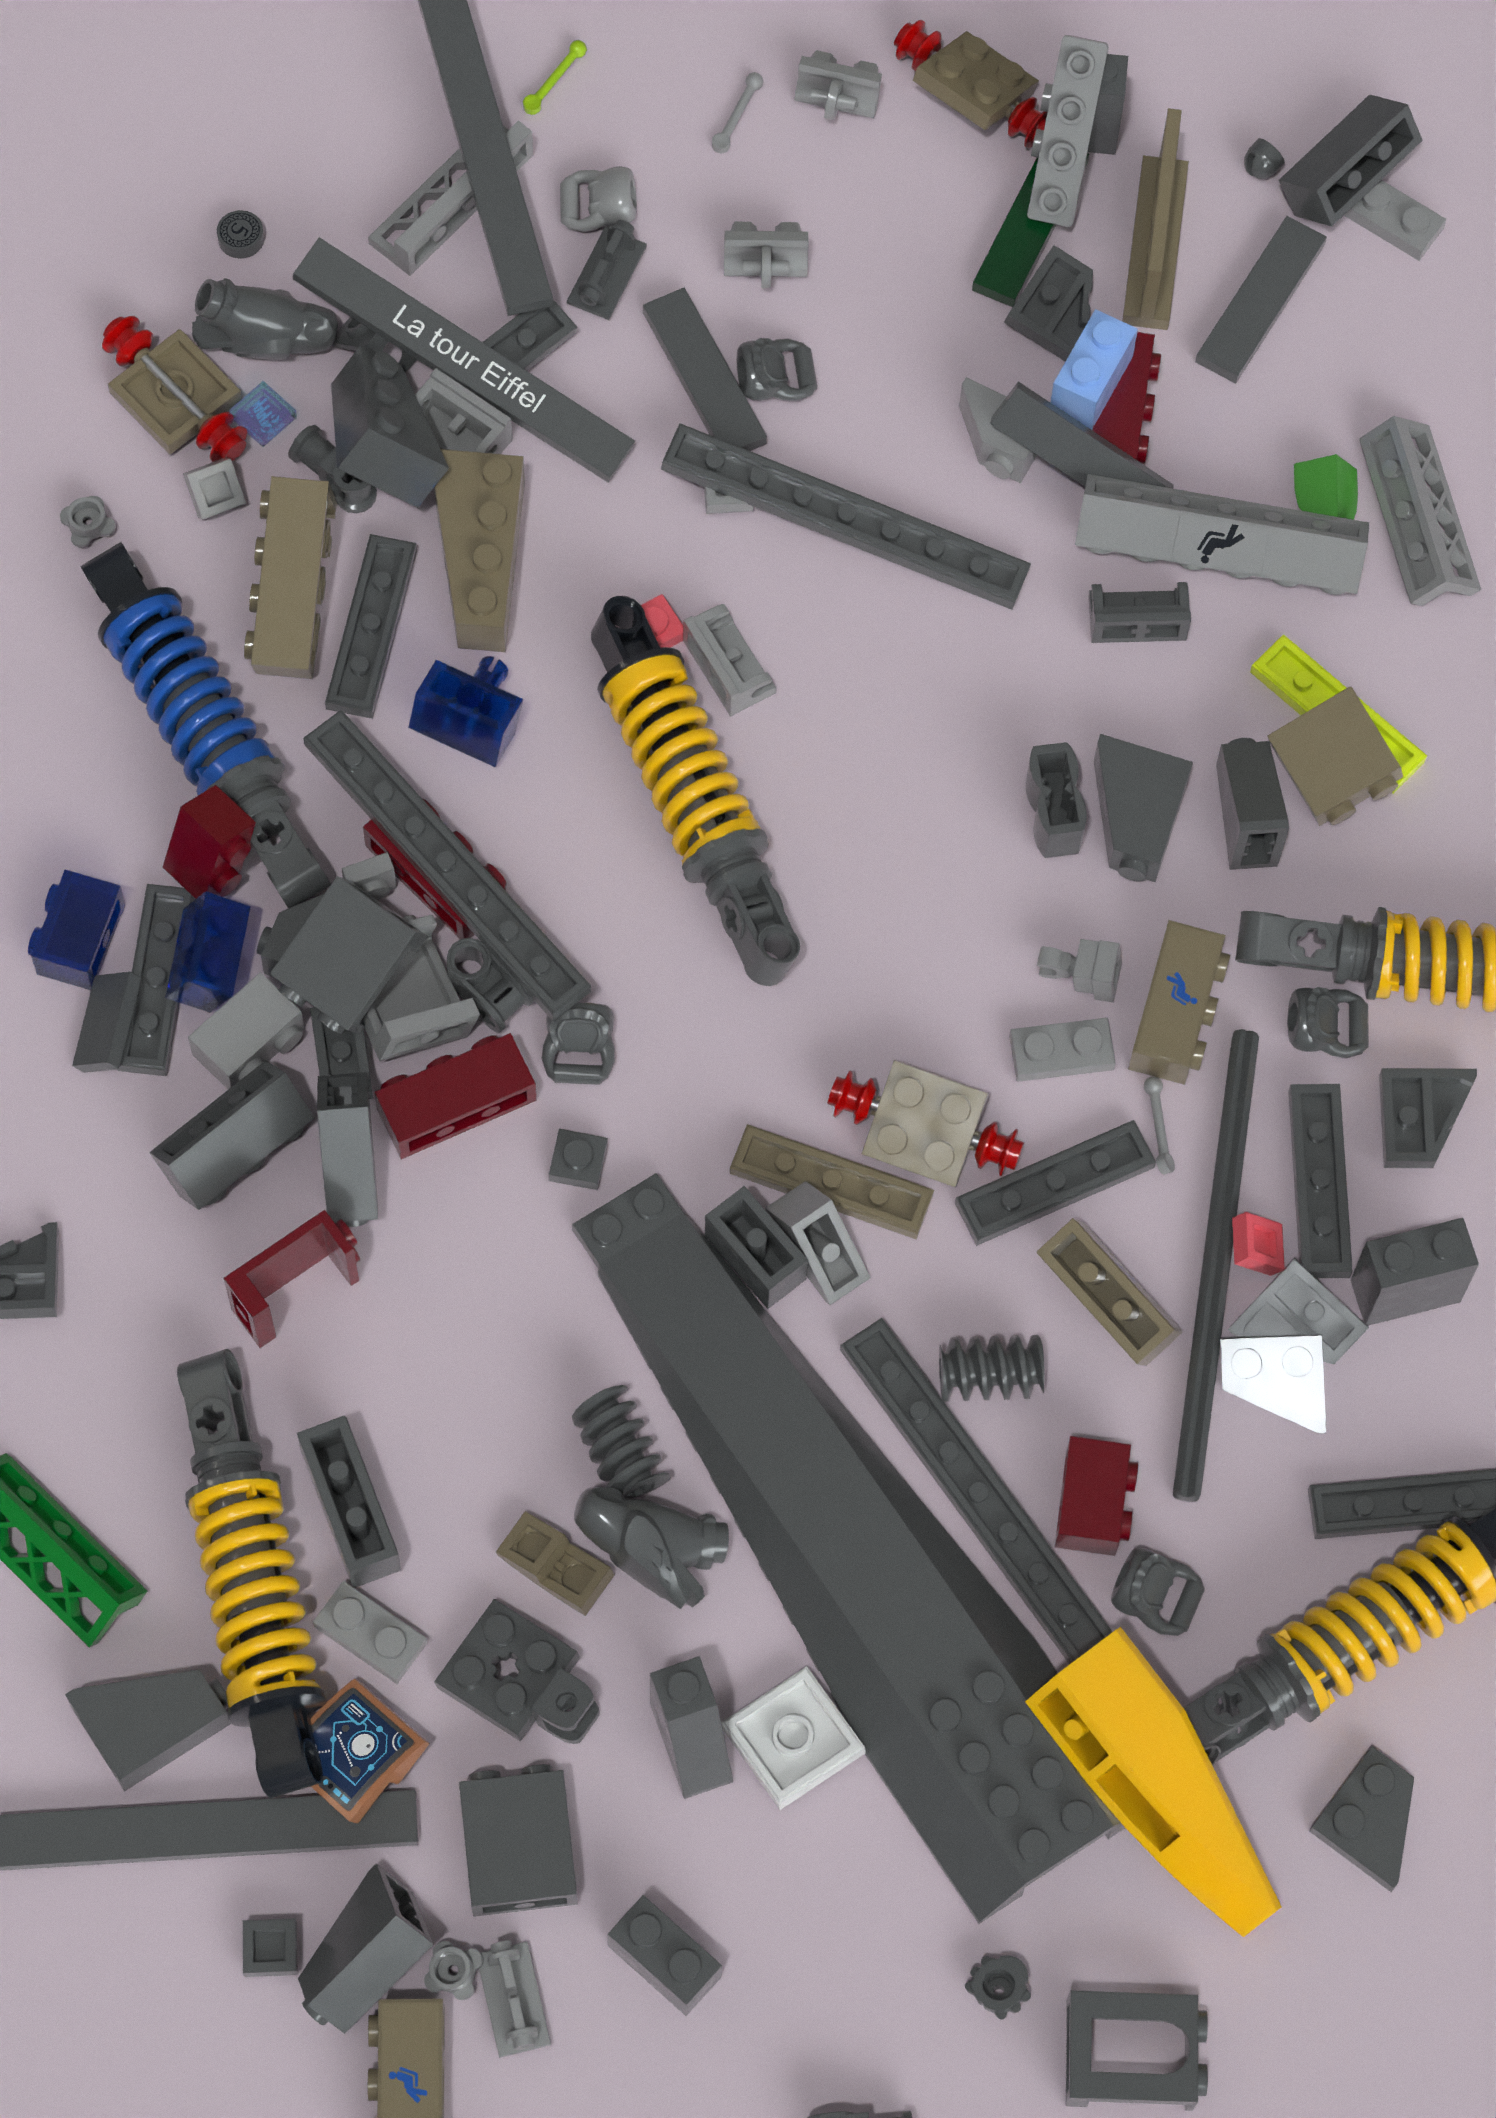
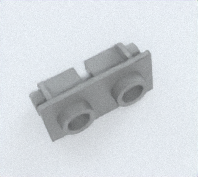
(513, 1999)

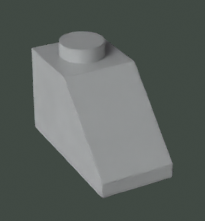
(993, 448)
(821, 1236)

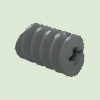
(991, 1367)
(616, 1445)

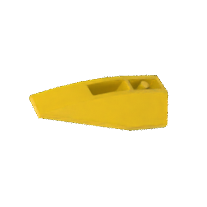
(1154, 1776)

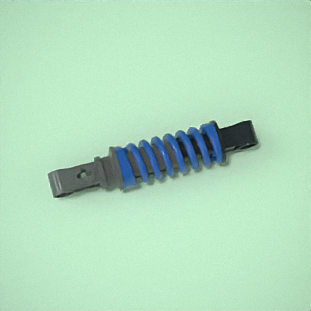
(199, 715)

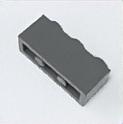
(1350, 160)
(232, 1135)
(349, 1501)

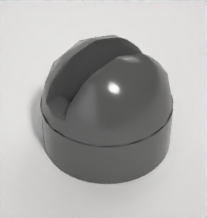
(1263, 159)

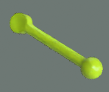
(532, 102)

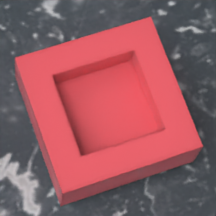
(663, 622)
(1258, 1243)

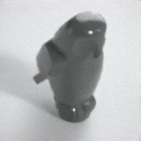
(260, 322)
(653, 1541)

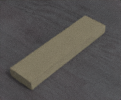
(851, 1186)

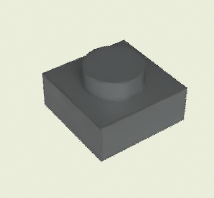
(578, 1159)
(269, 1947)

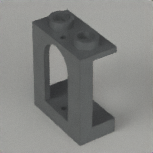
(1170, 2088)

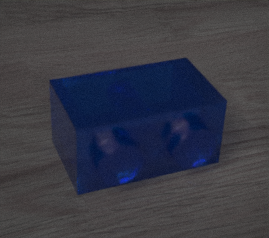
(76, 929)
(208, 952)

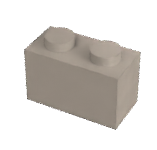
(247, 1031)

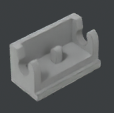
(462, 418)
(726, 660)

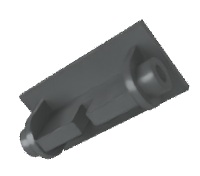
(607, 270)

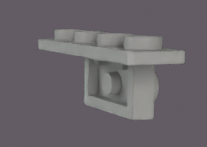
(1067, 130)

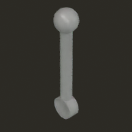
(721, 141)
(1164, 1161)

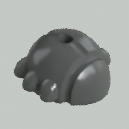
(1002, 1973)

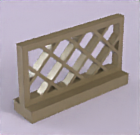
(1156, 233)

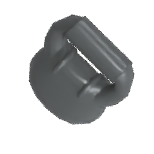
(763, 370)
(1314, 1021)
(580, 1029)
(1144, 1586)

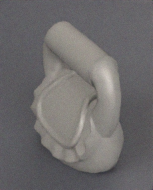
(610, 198)

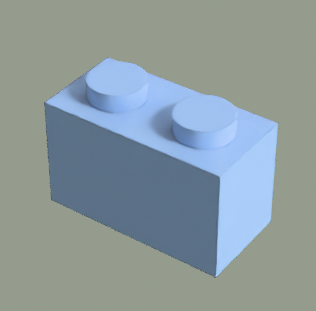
(1094, 368)

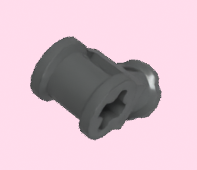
(320, 456)

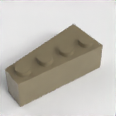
(479, 532)
(290, 577)

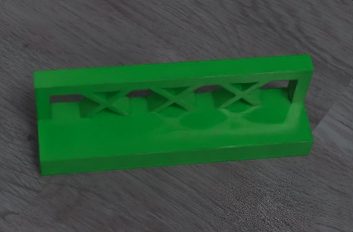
(82, 1561)

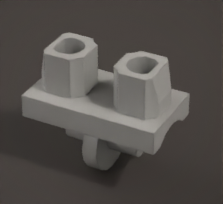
(838, 86)
(765, 252)

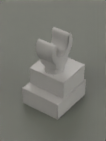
(1093, 970)

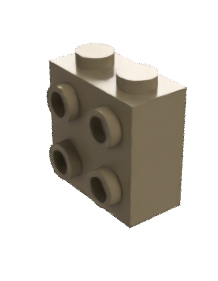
(1336, 757)

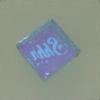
(263, 413)

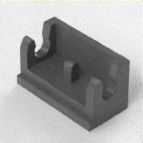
(1139, 615)

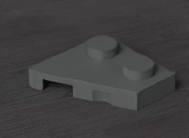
(1420, 1112)
(1370, 1818)

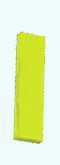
(1307, 684)

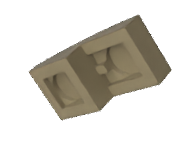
(555, 1563)

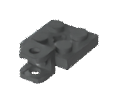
(537, 1693)

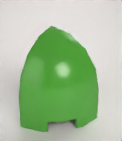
(1327, 486)

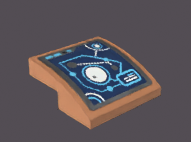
(361, 1749)

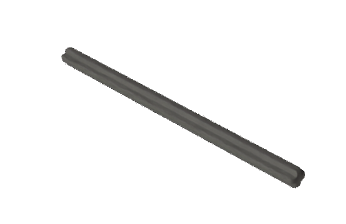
(1215, 1267)

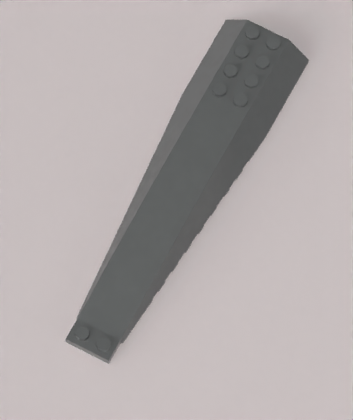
(870, 1579)

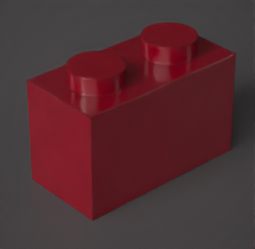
(209, 844)
(1094, 1496)

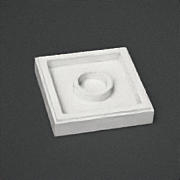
(793, 1738)

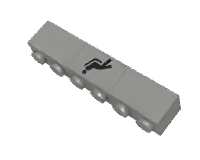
(1222, 534)

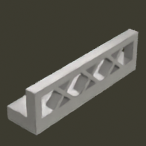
(446, 215)
(1414, 510)

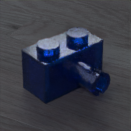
(467, 710)

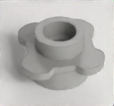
(87, 508)
(445, 1957)

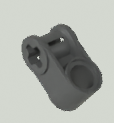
(492, 987)

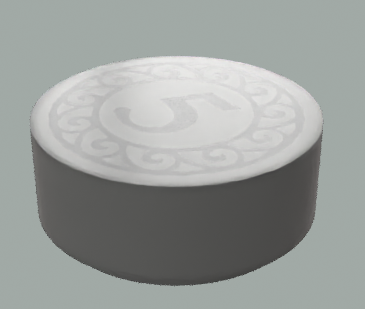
(240, 234)

